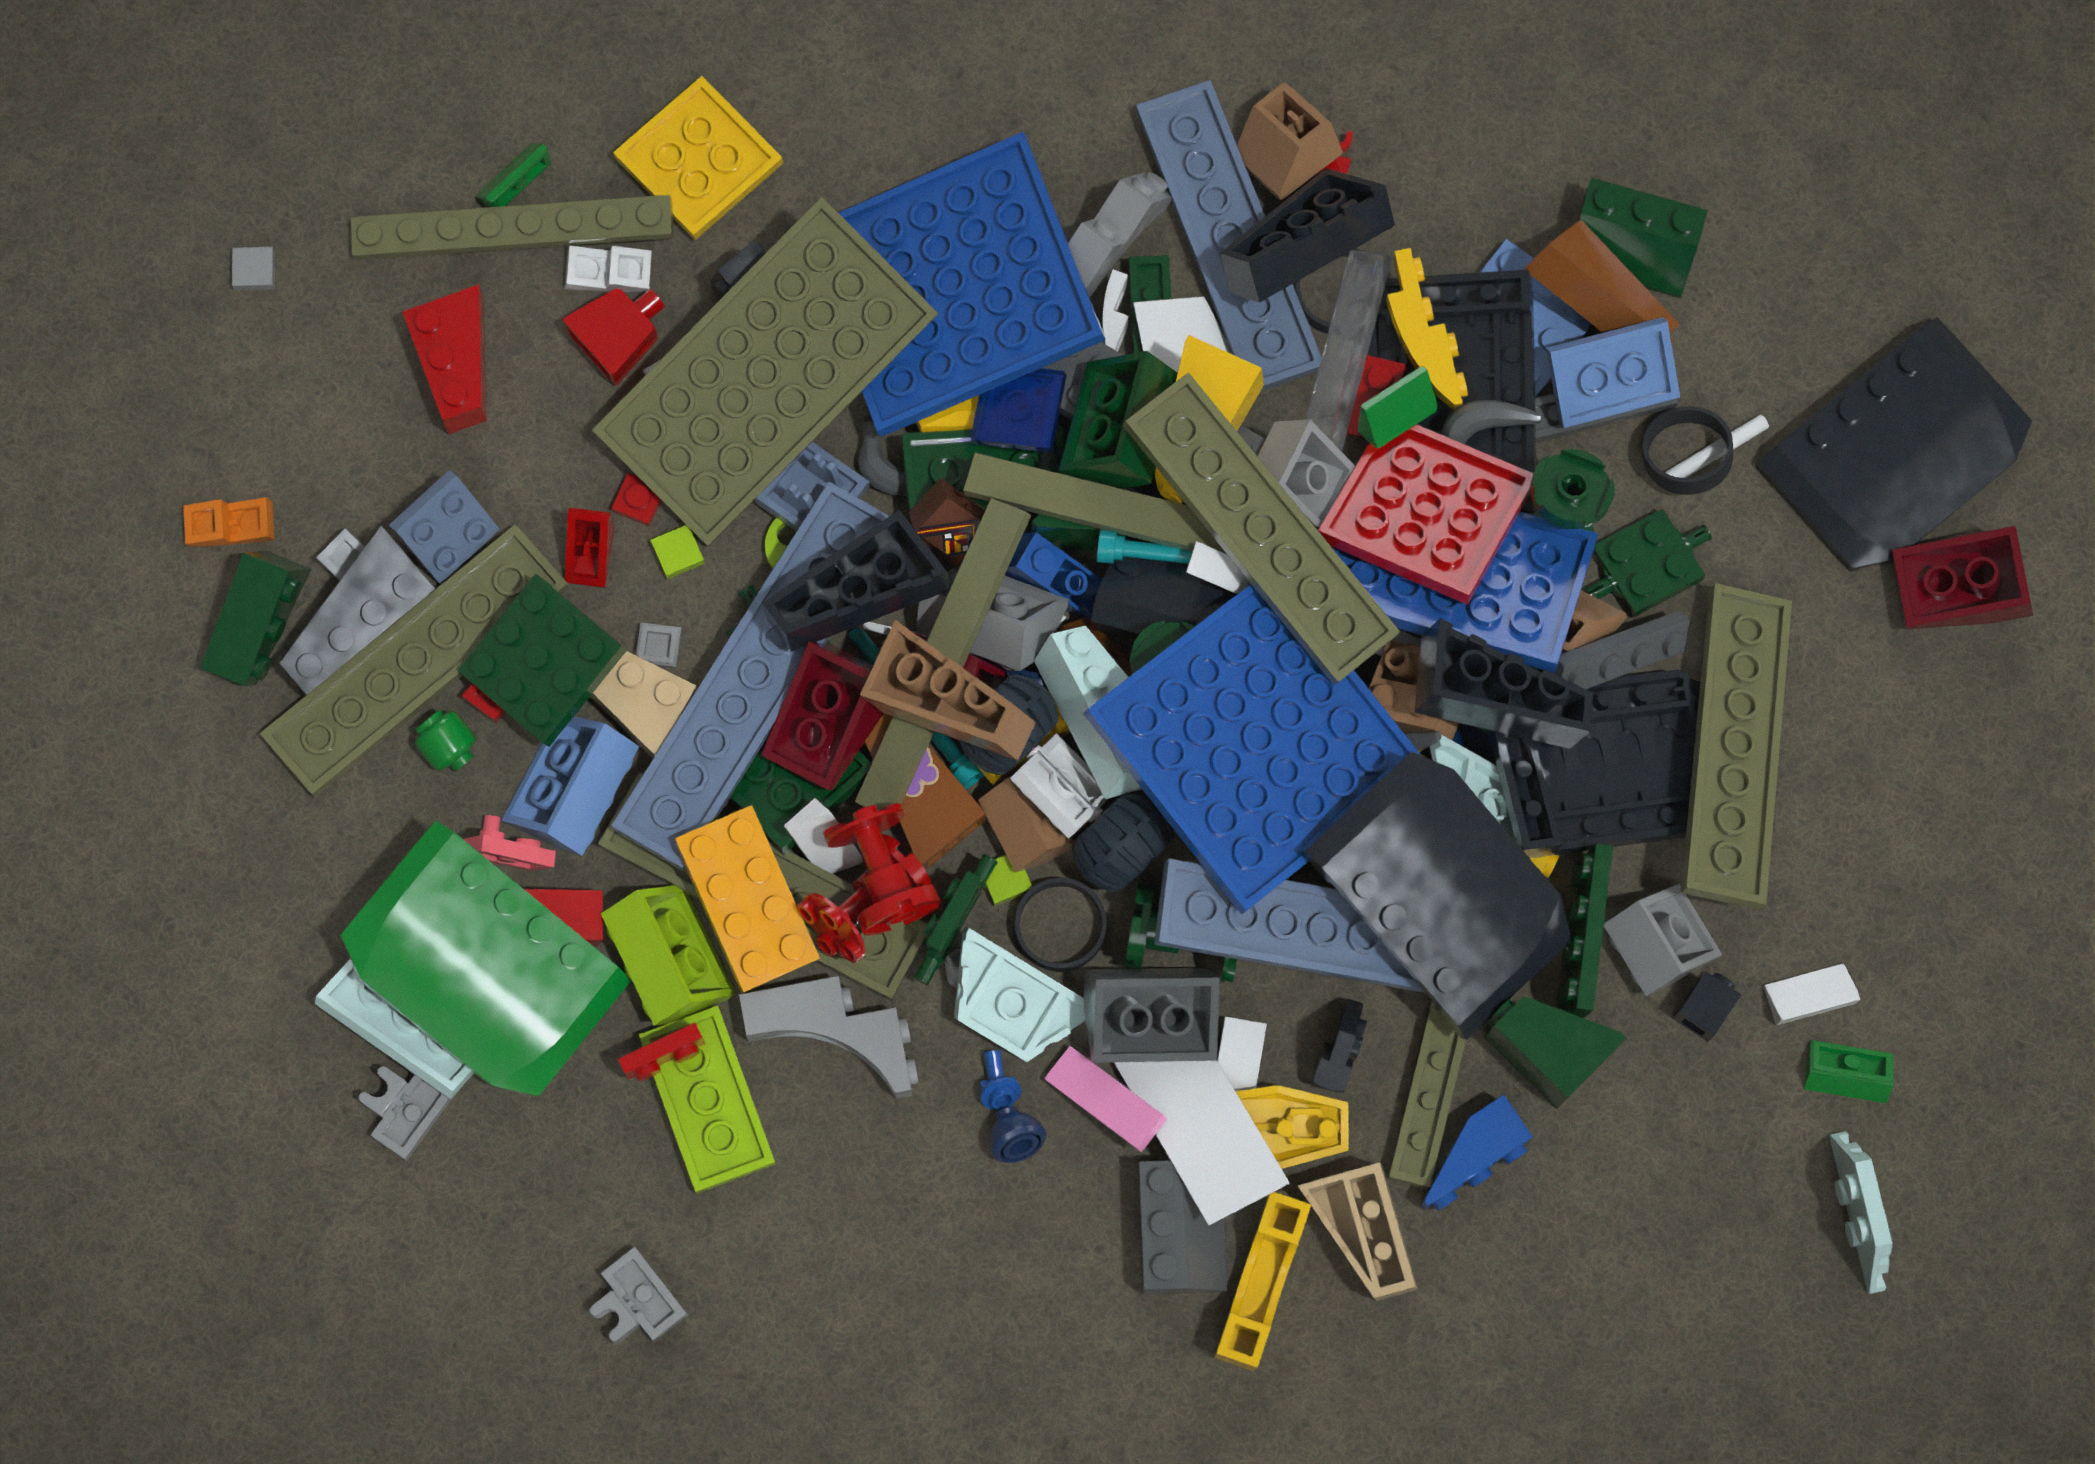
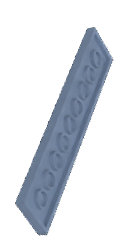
(737, 697)

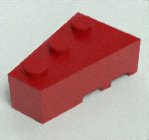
(452, 353)

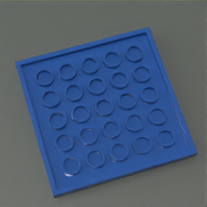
(995, 268)
(1247, 744)

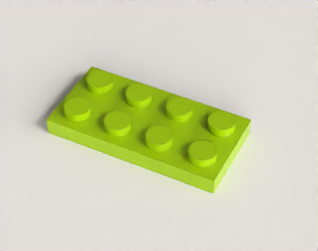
(711, 1106)

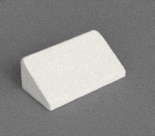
(807, 831)
(1811, 994)

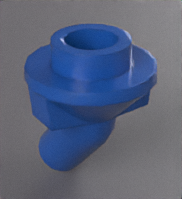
(998, 1090)

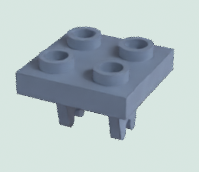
(803, 481)
(444, 527)

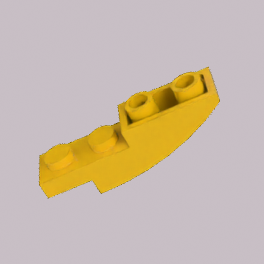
(1424, 344)

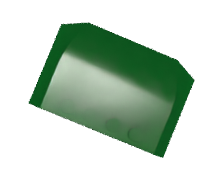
(480, 964)

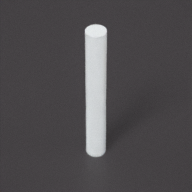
(1719, 448)

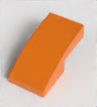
(228, 523)

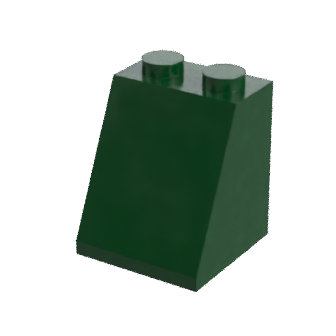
(1550, 1046)

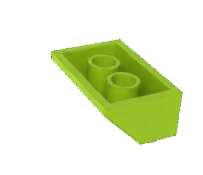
(667, 953)

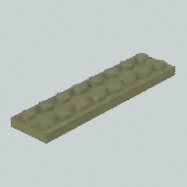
(1261, 528)
(404, 665)
(1737, 747)
(886, 954)

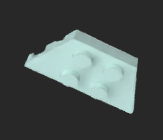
(1478, 774)
(1012, 999)
(1868, 1222)

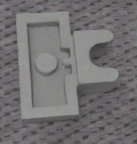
(406, 1111)
(637, 1299)

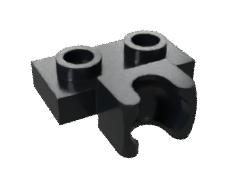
(1338, 1058)

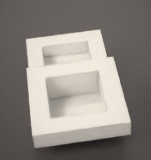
(608, 270)
(1114, 323)
(1241, 1051)

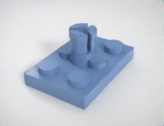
(1613, 372)

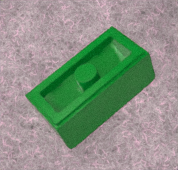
(515, 176)
(1397, 408)
(1849, 1071)

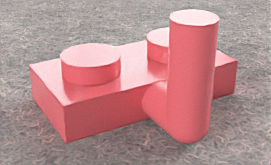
(520, 854)

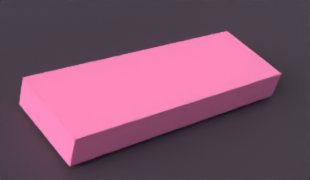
(1105, 1099)

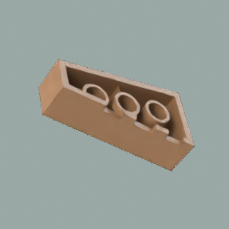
(938, 694)

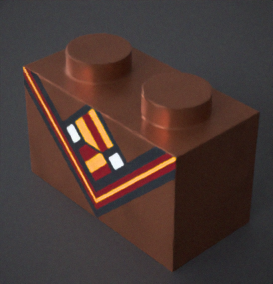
(947, 520)

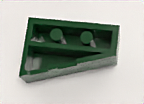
(254, 616)

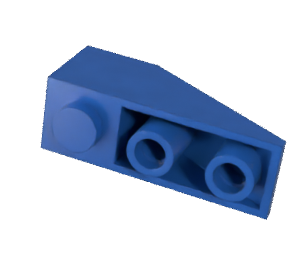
(1052, 570)
(1483, 1141)

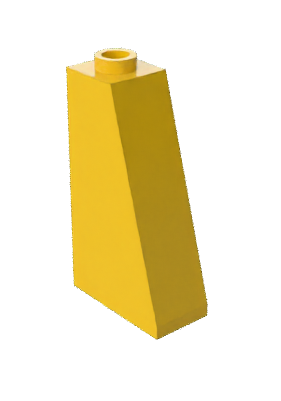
(1226, 381)

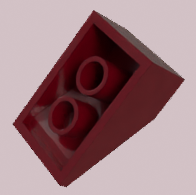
(1963, 580)
(823, 716)

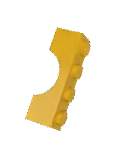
(1262, 1281)

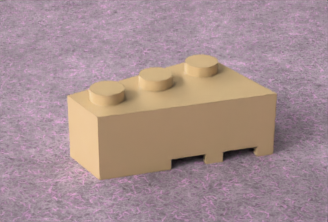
(643, 700)
(1365, 1226)

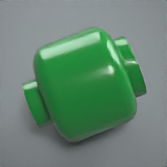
(445, 740)

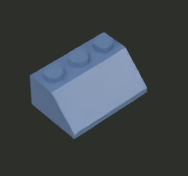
(571, 785)

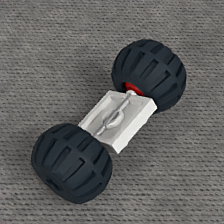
(1061, 785)

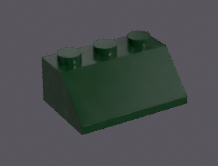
(1645, 232)
(1110, 394)

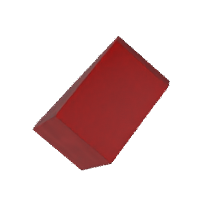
(588, 547)

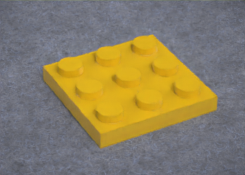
(698, 156)

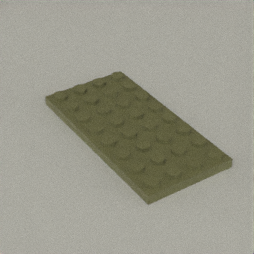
(765, 371)

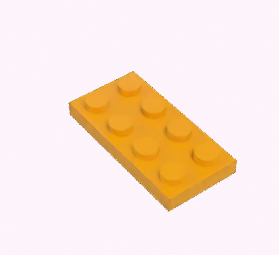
(746, 899)

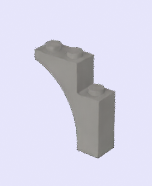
(1118, 223)
(819, 1012)

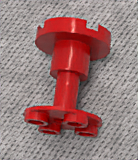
(888, 882)
(837, 924)

